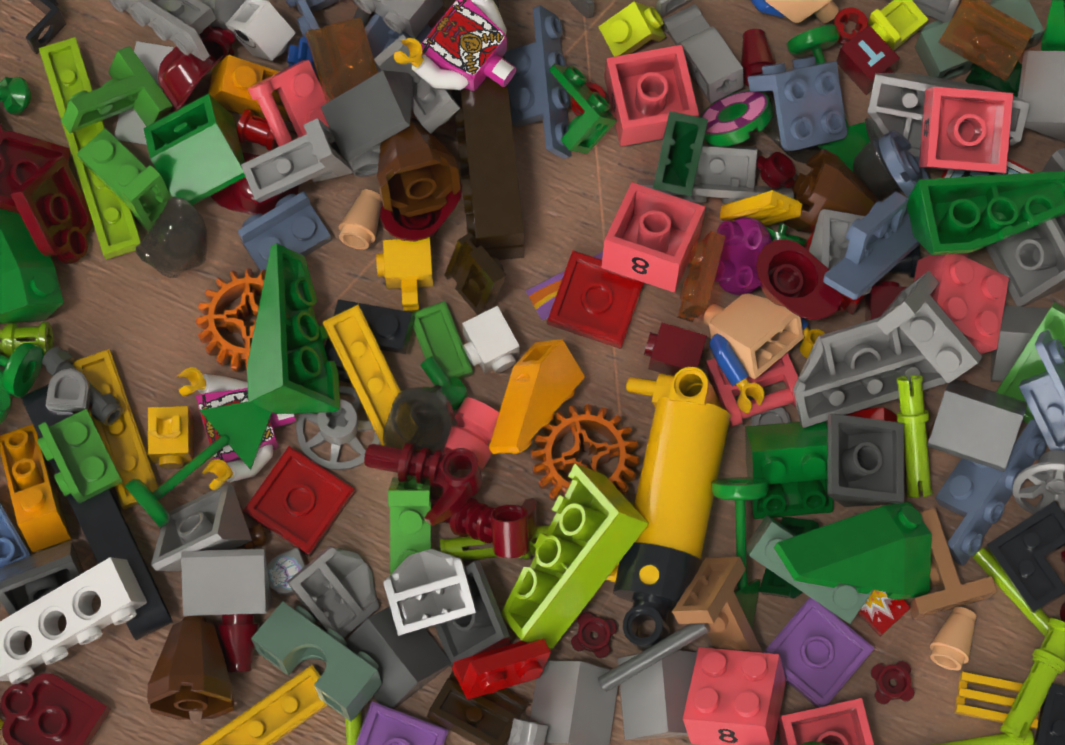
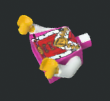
(462, 48)
(223, 391)

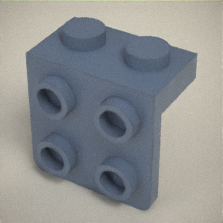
(805, 101)

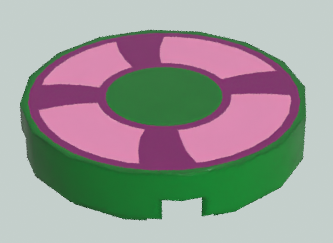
(736, 116)

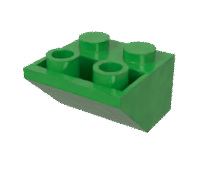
(196, 150)
(795, 466)

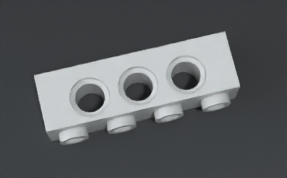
(119, 599)

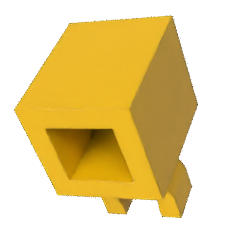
(406, 267)
(170, 436)

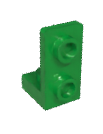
(595, 122)

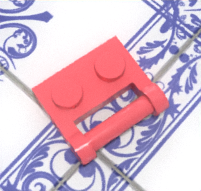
(300, 96)
(780, 371)

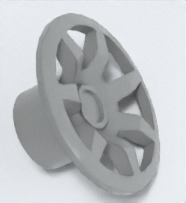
(337, 429)
(1048, 481)

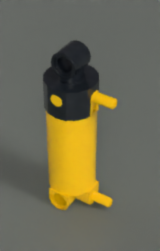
(672, 497)

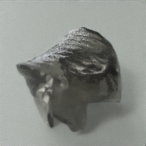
(175, 240)

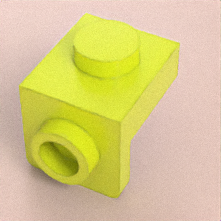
(897, 22)
(632, 28)

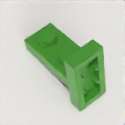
(128, 89)
(126, 177)
(408, 529)

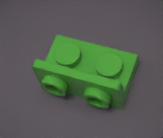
(80, 456)

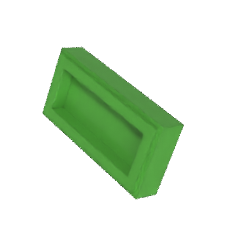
(441, 340)

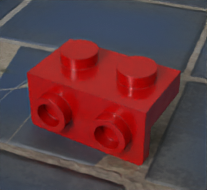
(501, 667)

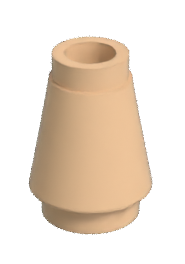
(361, 221)
(954, 640)

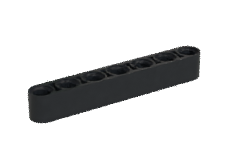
(106, 529)

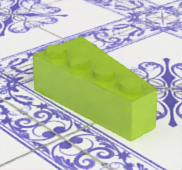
(574, 557)

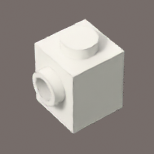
(490, 342)

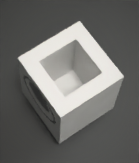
(261, 29)

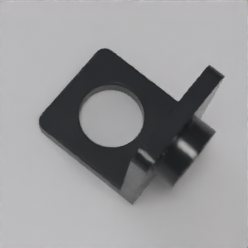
(53, 18)

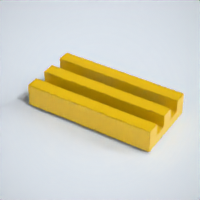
(765, 207)
(989, 682)

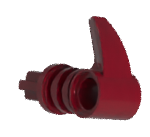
(436, 468)
(506, 526)

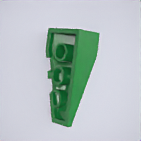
(981, 210)
(27, 276)
(287, 352)
(872, 551)

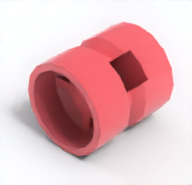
(473, 430)

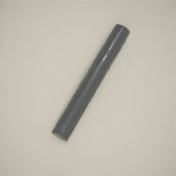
(652, 655)

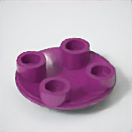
(739, 254)

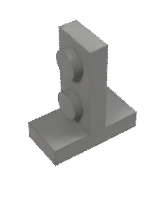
(430, 105)
(295, 162)
(930, 329)

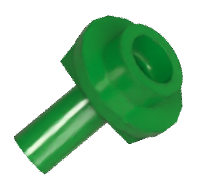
(14, 94)
(452, 387)

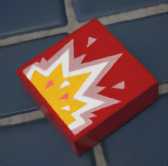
(882, 611)

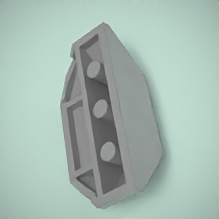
(899, 105)
(857, 371)

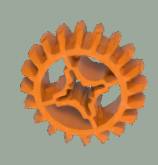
(231, 319)
(602, 451)

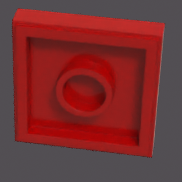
(594, 301)
(299, 501)

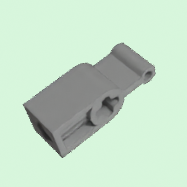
(705, 53)

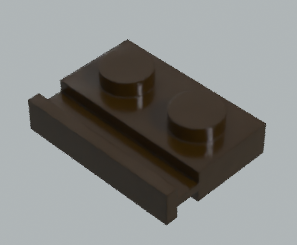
(476, 274)
(480, 719)

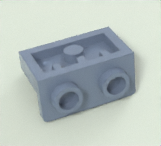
(289, 224)

